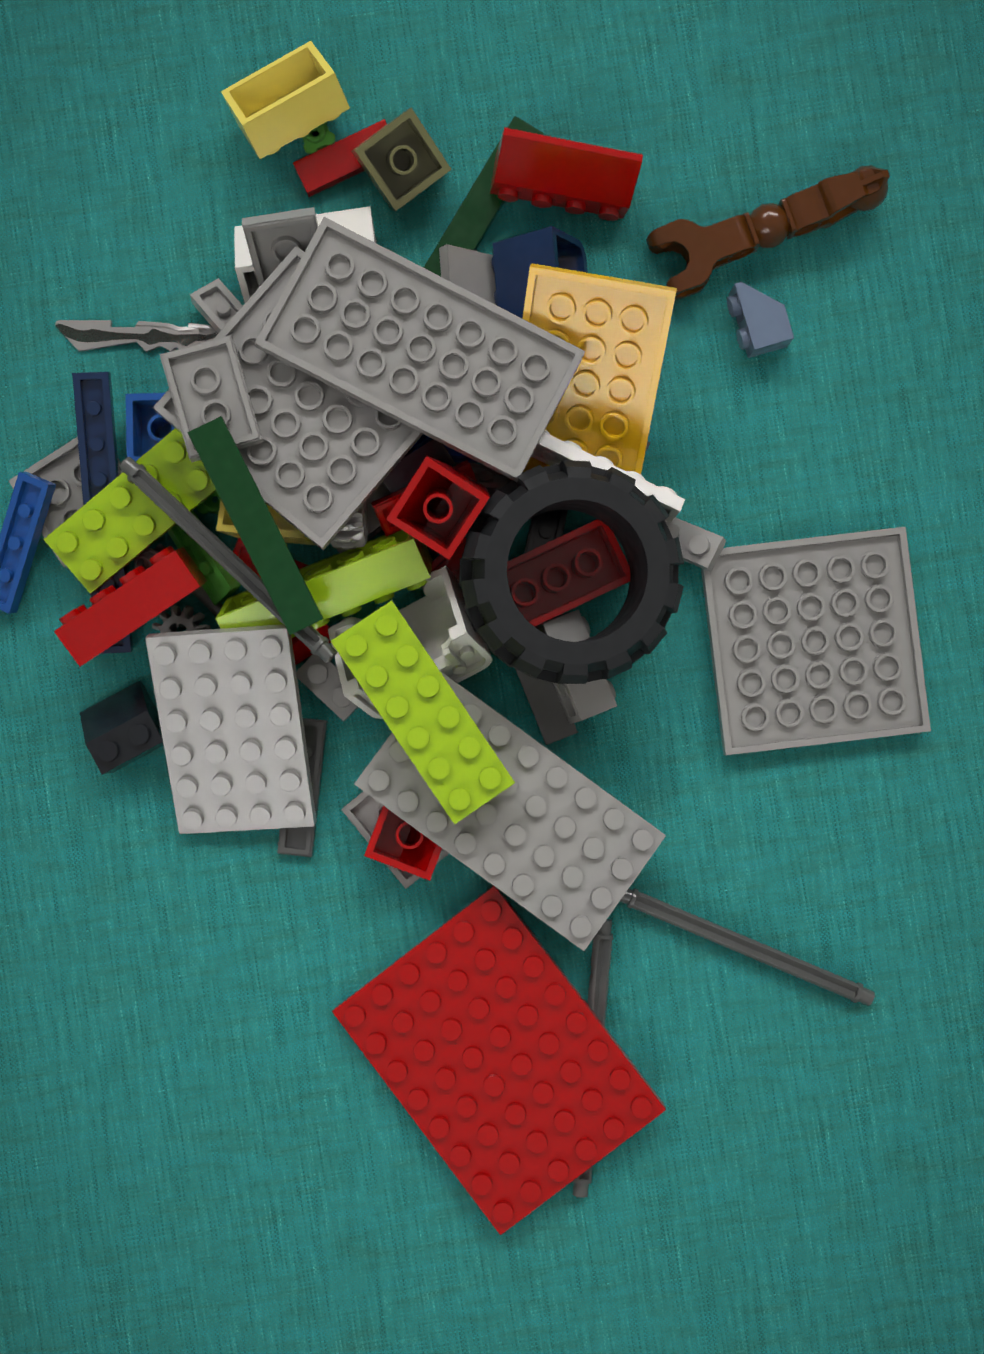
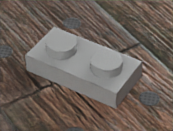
(215, 304)
(697, 544)
(325, 683)

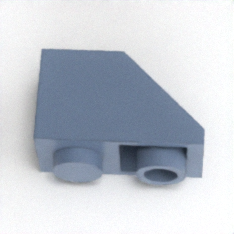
(760, 320)

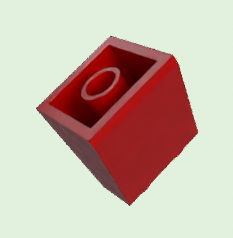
(439, 506)

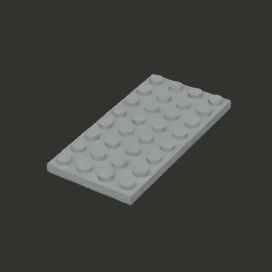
(420, 349)
(543, 842)

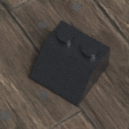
(122, 728)

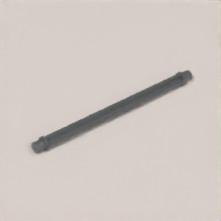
(219, 551)
(748, 947)
(598, 1003)

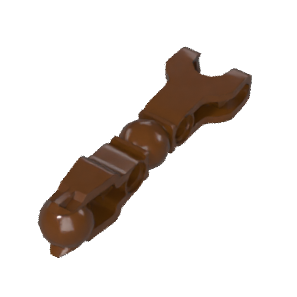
(766, 226)

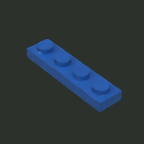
(21, 536)

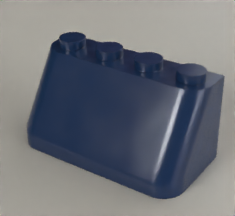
(516, 254)

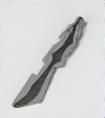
(149, 335)

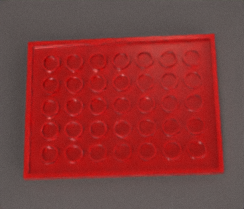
(498, 1059)

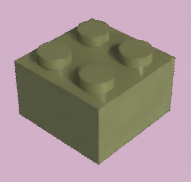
(401, 159)

